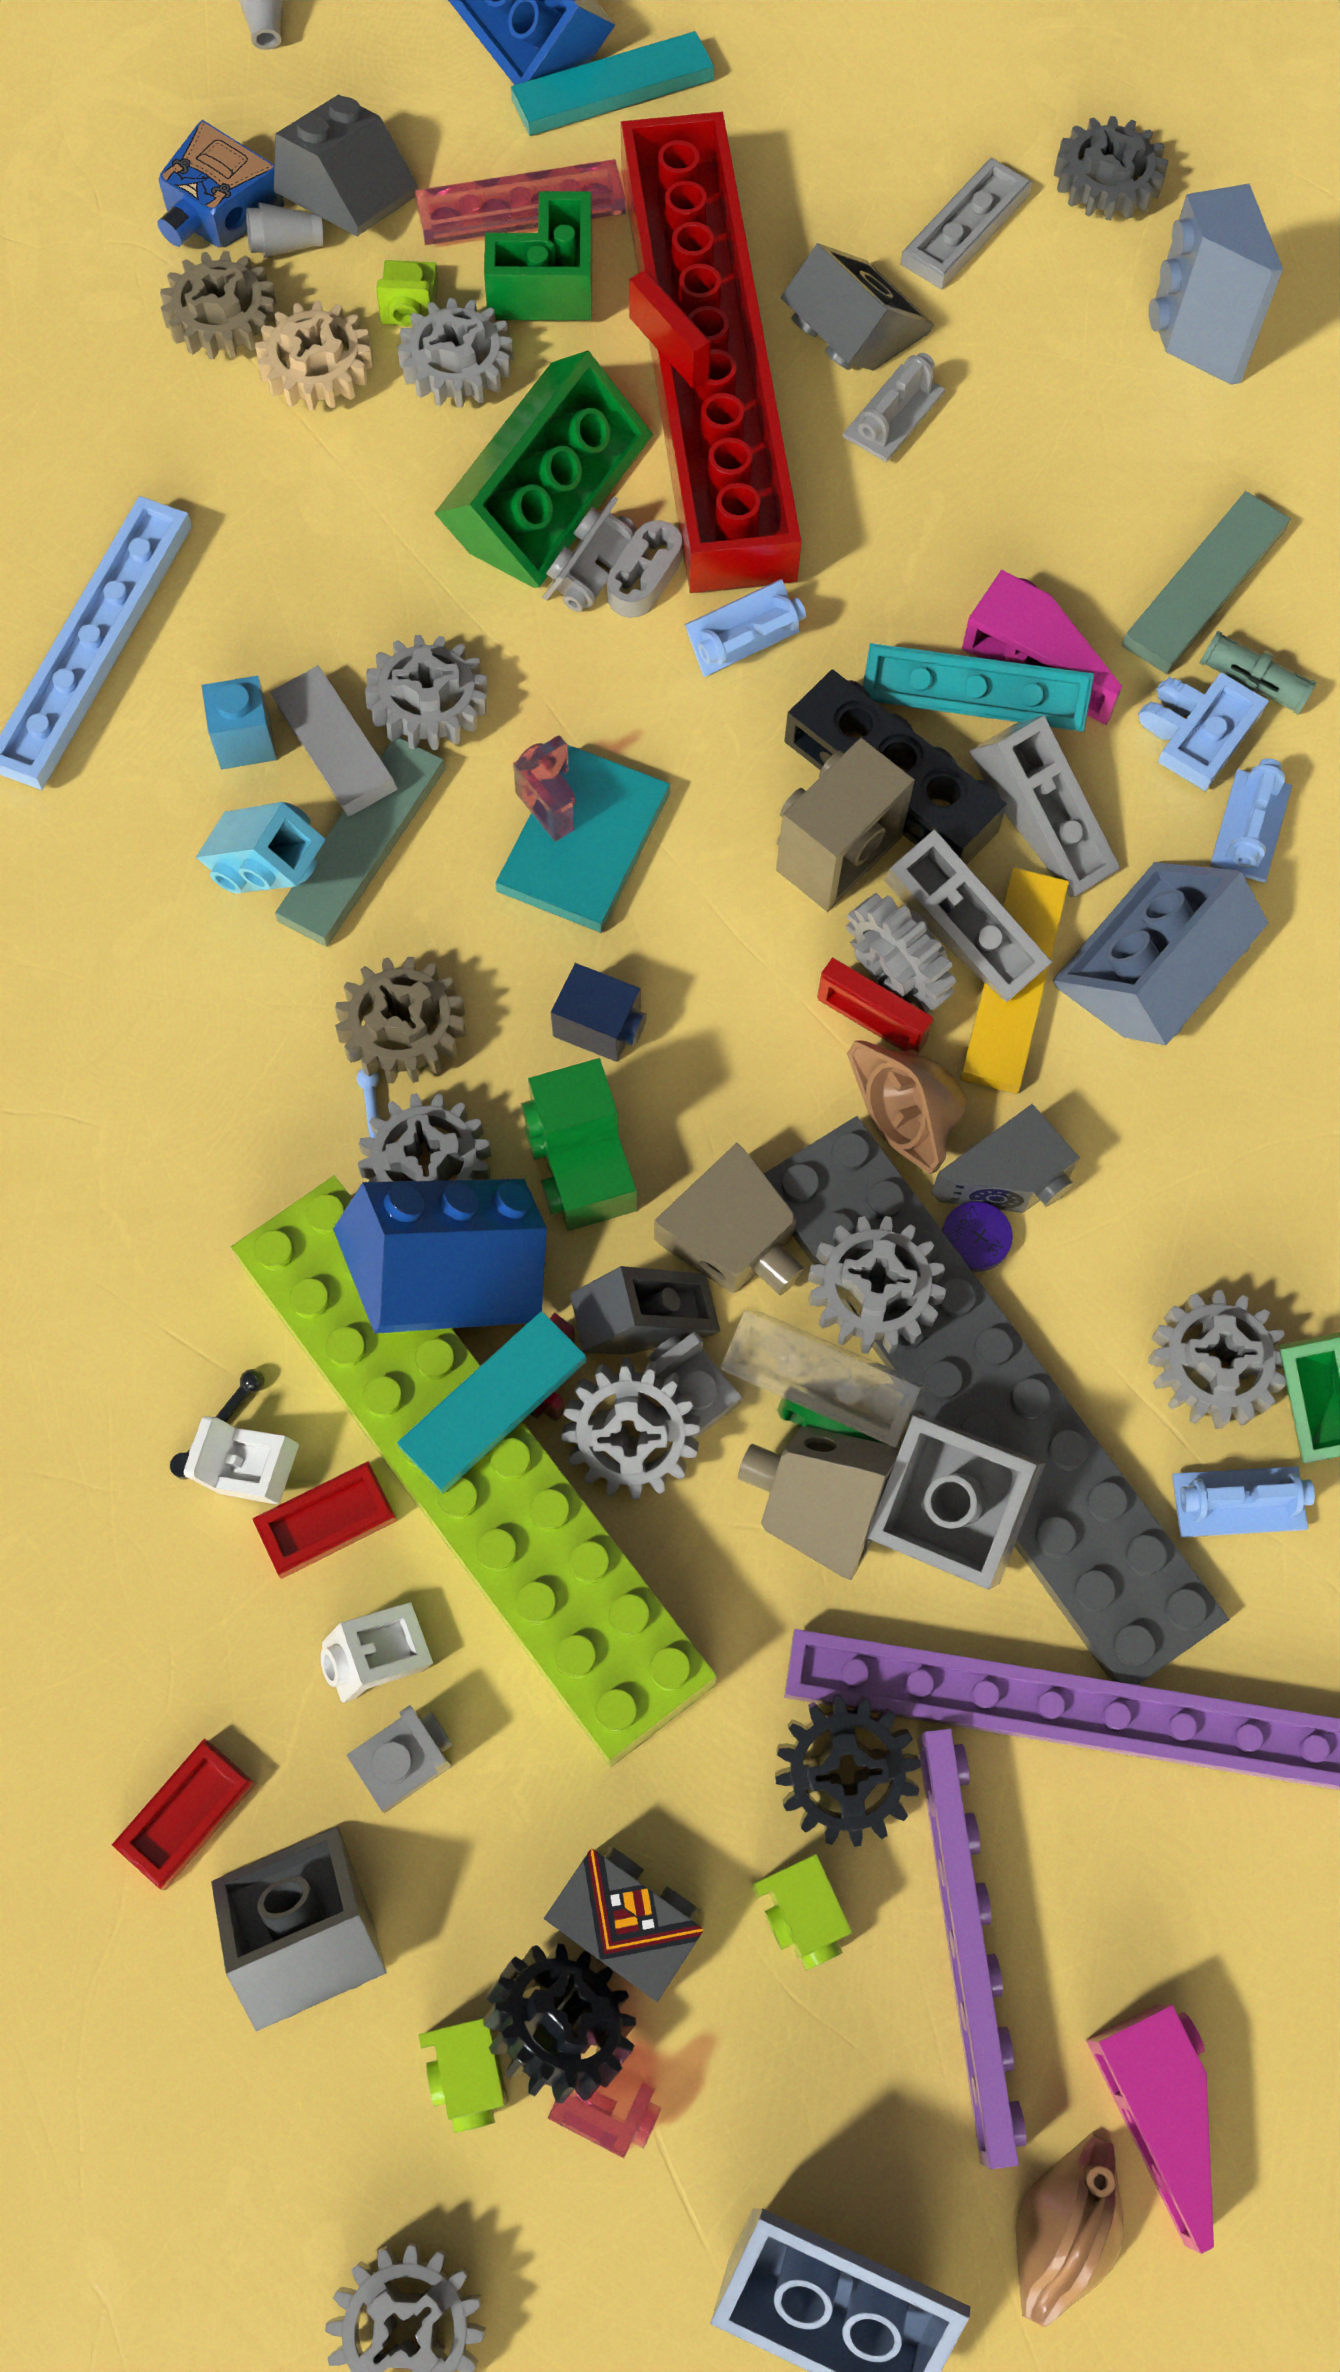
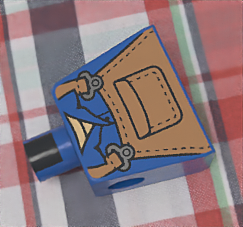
(212, 186)

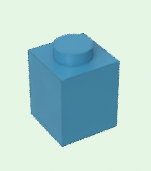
(239, 722)

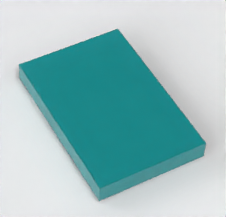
(590, 865)

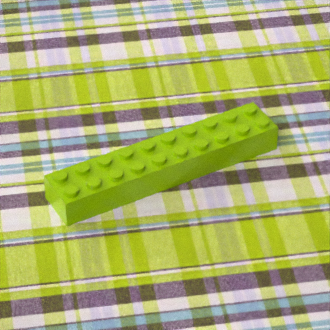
(510, 1517)

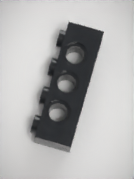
(841, 706)

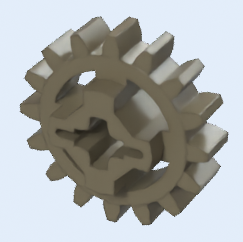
(218, 304)
(391, 1041)

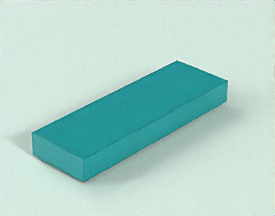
(491, 1402)

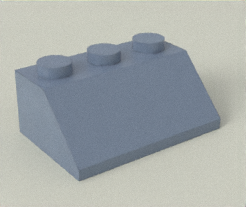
(1216, 282)
(1163, 949)
(831, 2304)

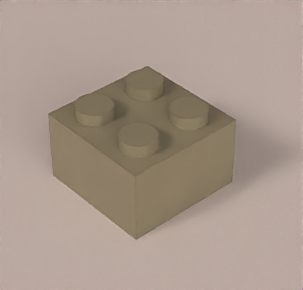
(842, 823)

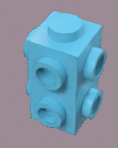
(261, 848)

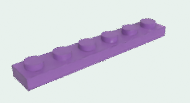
(975, 1974)

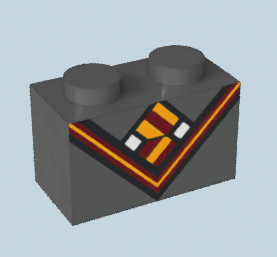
(625, 1921)

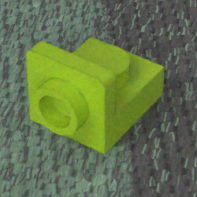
(406, 290)

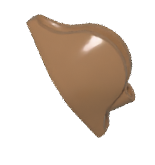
(909, 1101)
(1069, 2230)

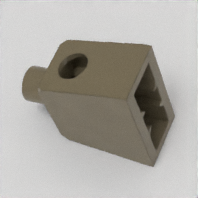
(732, 1226)
(822, 1493)

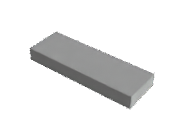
(966, 223)
(333, 741)

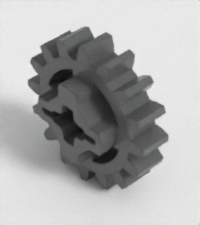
(1110, 168)

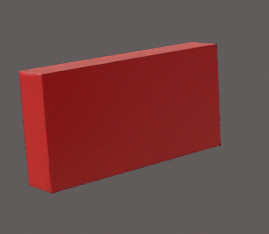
(669, 329)
(873, 1007)
(324, 1520)
(183, 1814)

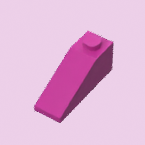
(1028, 627)
(1164, 2102)

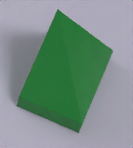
(1314, 1394)

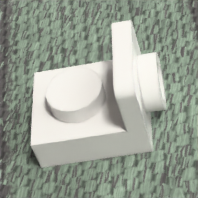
(374, 1651)

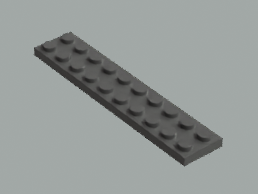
(1086, 1525)

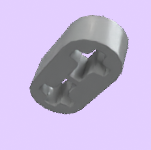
(635, 563)

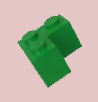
(545, 271)
(577, 1133)

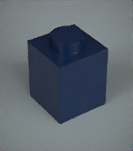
(598, 1013)

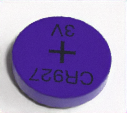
(979, 1234)

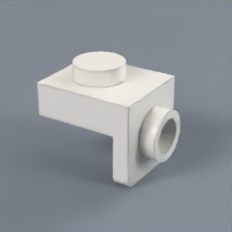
(240, 1461)

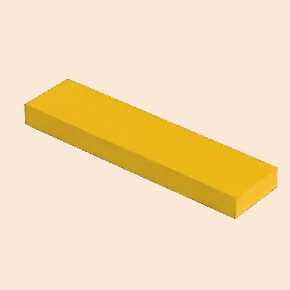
(1002, 1028)

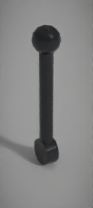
(250, 1382)

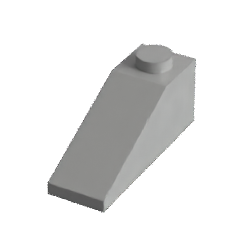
(1046, 802)
(966, 916)

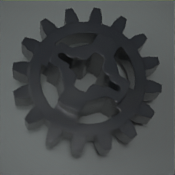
(878, 1764)
(559, 2023)

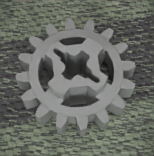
(455, 352)
(426, 692)
(901, 952)
(451, 1153)
(900, 1285)
(1238, 1340)
(607, 1434)
(386, 2299)

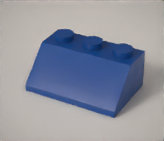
(537, 35)
(445, 1253)

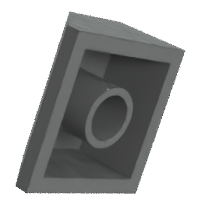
(342, 166)
(853, 309)
(296, 1929)

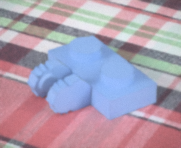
(1211, 731)

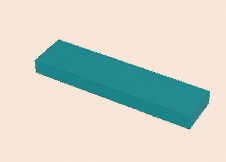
(612, 83)
(977, 686)

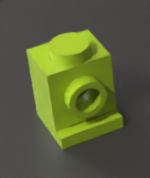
(804, 1912)
(465, 2074)

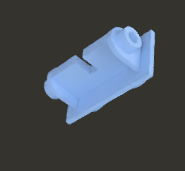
(744, 627)
(1252, 820)
(1242, 1501)

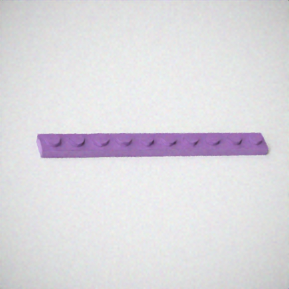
(1067, 1709)

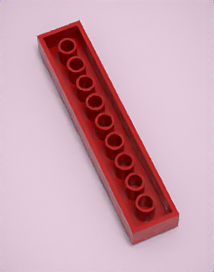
(727, 432)

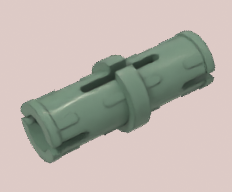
(1258, 672)

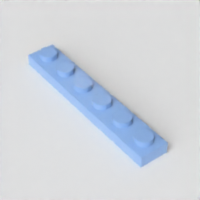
(91, 641)

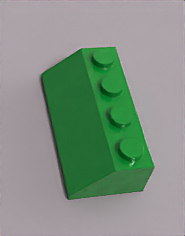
(545, 469)

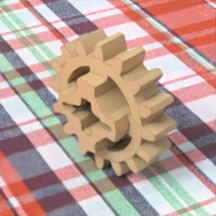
(314, 355)

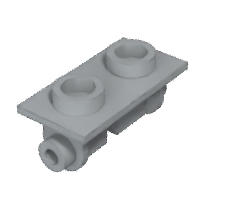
(896, 408)
(576, 572)

